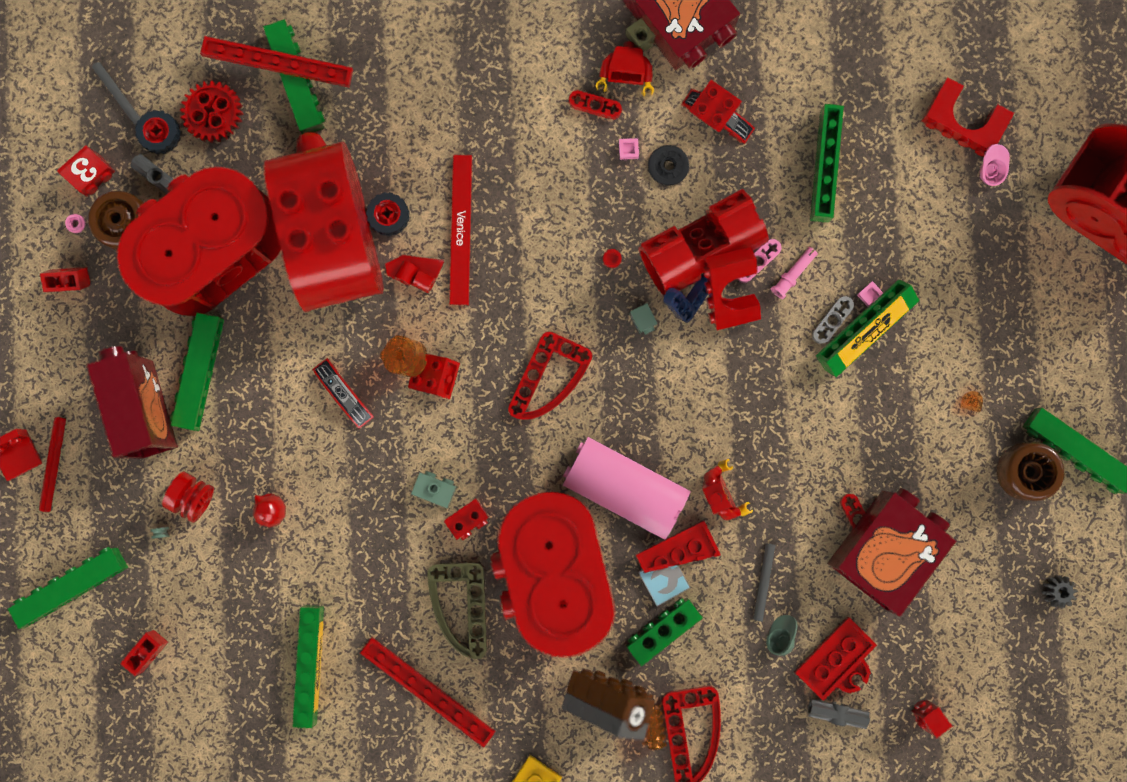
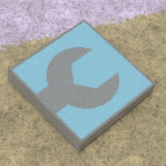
(664, 583)

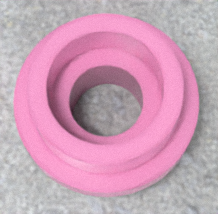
(71, 219)

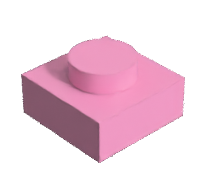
(628, 149)
(870, 294)

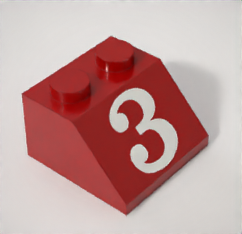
(86, 171)

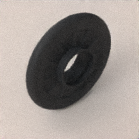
(665, 176)

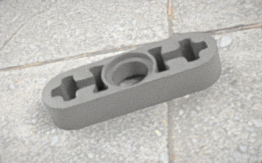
(845, 312)

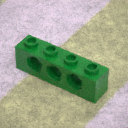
(660, 642)

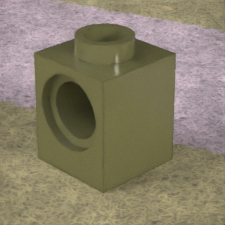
(638, 28)

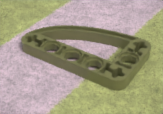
(471, 601)

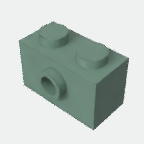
(433, 489)

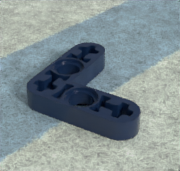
(686, 307)

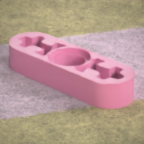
(771, 255)

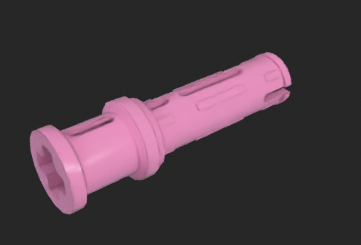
(789, 279)

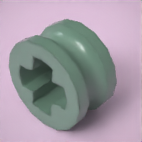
(160, 532)

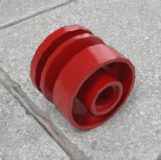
(188, 497)

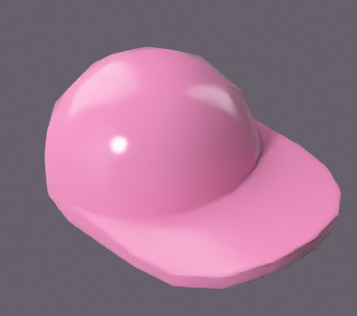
(995, 165)

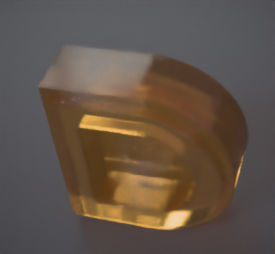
(972, 401)

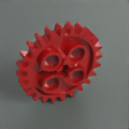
(227, 115)

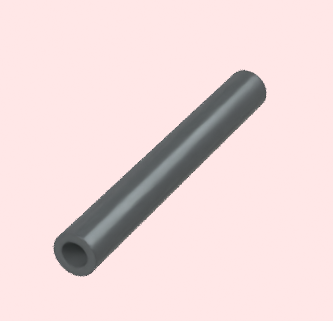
(116, 92)
(764, 582)

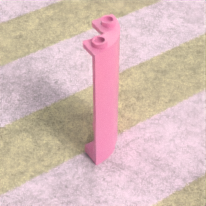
(626, 488)

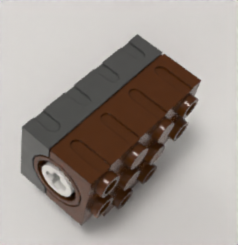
(609, 703)

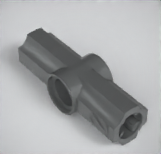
(150, 171)
(838, 714)

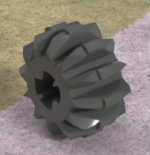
(1056, 598)

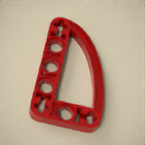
(540, 367)
(679, 729)

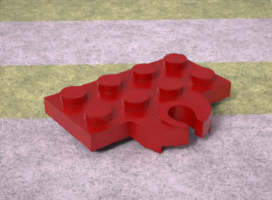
(838, 661)

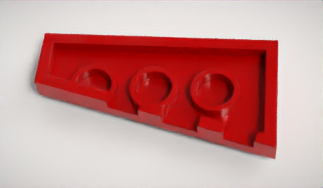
(684, 547)

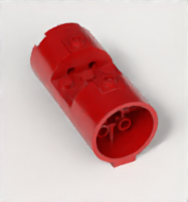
(678, 256)

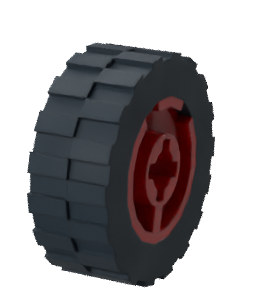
(166, 138)
(388, 203)

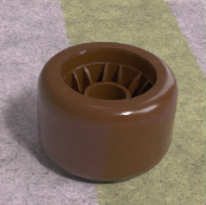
(106, 212)
(1044, 468)

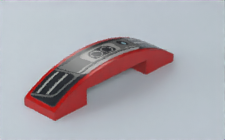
(737, 125)
(342, 393)

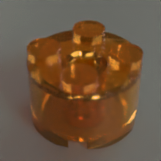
(404, 356)

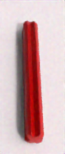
(52, 464)

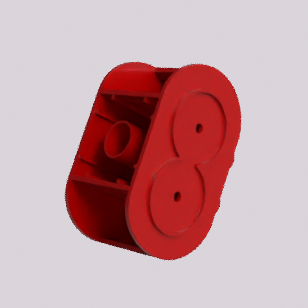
(1094, 190)
(323, 226)
(198, 241)
(554, 575)

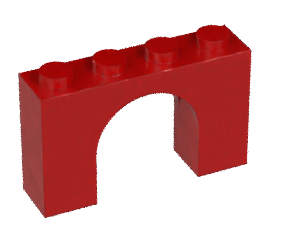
(941, 117)
(721, 271)

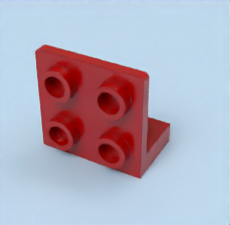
(715, 106)
(437, 377)
(17, 454)

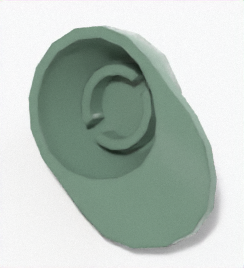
(782, 635)

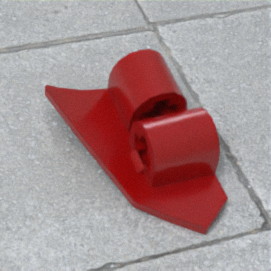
(415, 271)

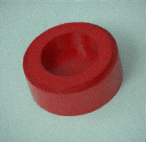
(612, 258)

